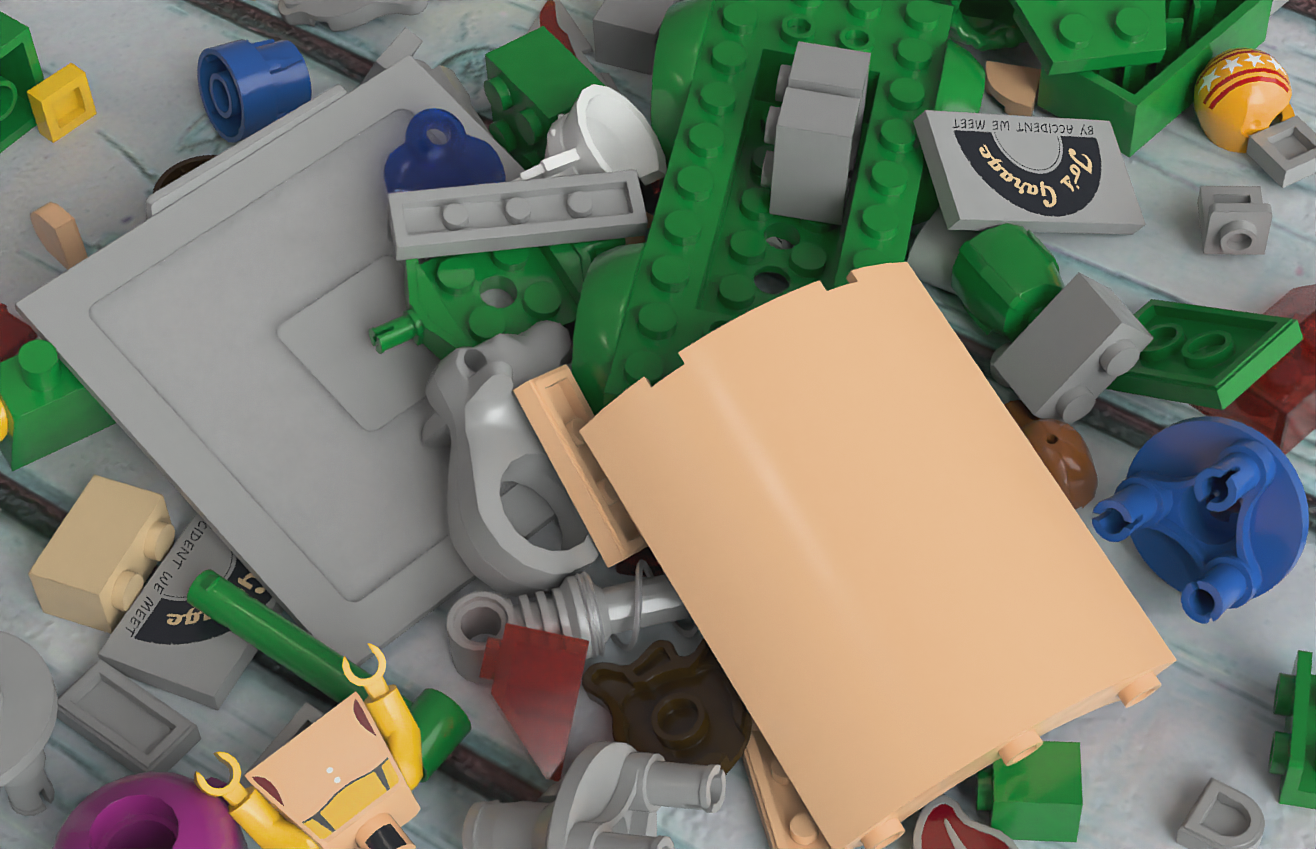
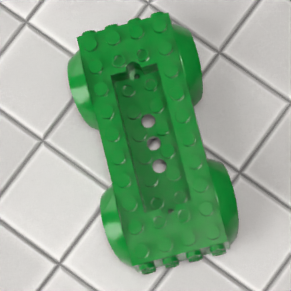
(713, 218)

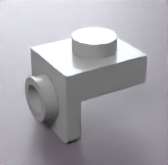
(1233, 220)

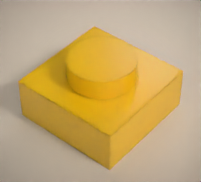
(62, 102)

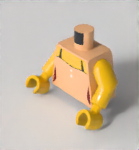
(337, 780)

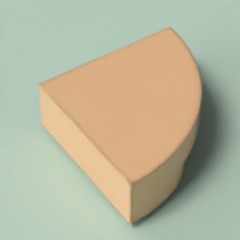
(1013, 86)

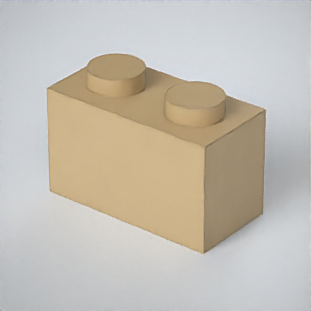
(102, 554)

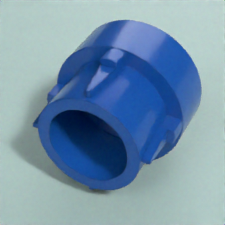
(251, 85)

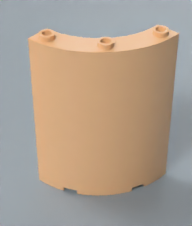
(872, 549)

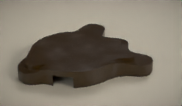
(673, 705)

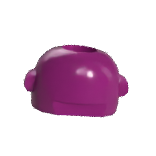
(151, 813)

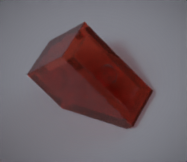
(536, 690)

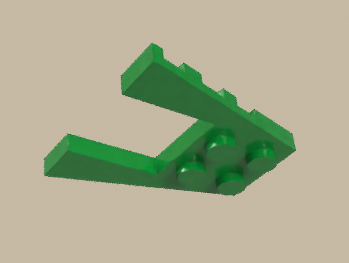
(1092, 33)

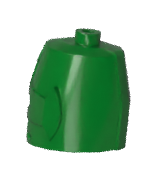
(1005, 279)

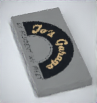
(1028, 173)
(174, 643)

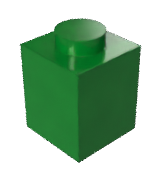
(1036, 795)

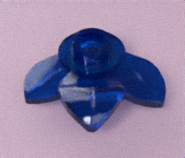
(426, 165)

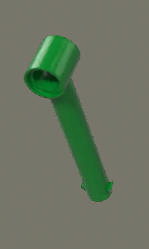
(437, 715)

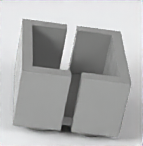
(815, 132)

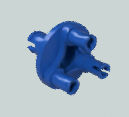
(1210, 513)

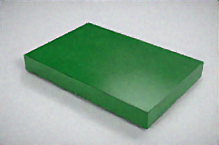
(1205, 352)

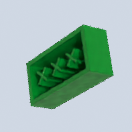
(1150, 96)

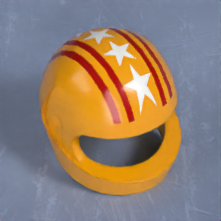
(1241, 96)

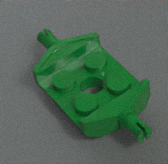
(446, 301)

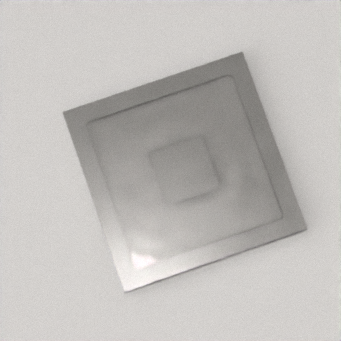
(251, 377)

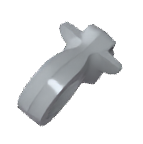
(498, 444)

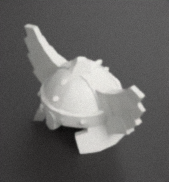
(599, 137)

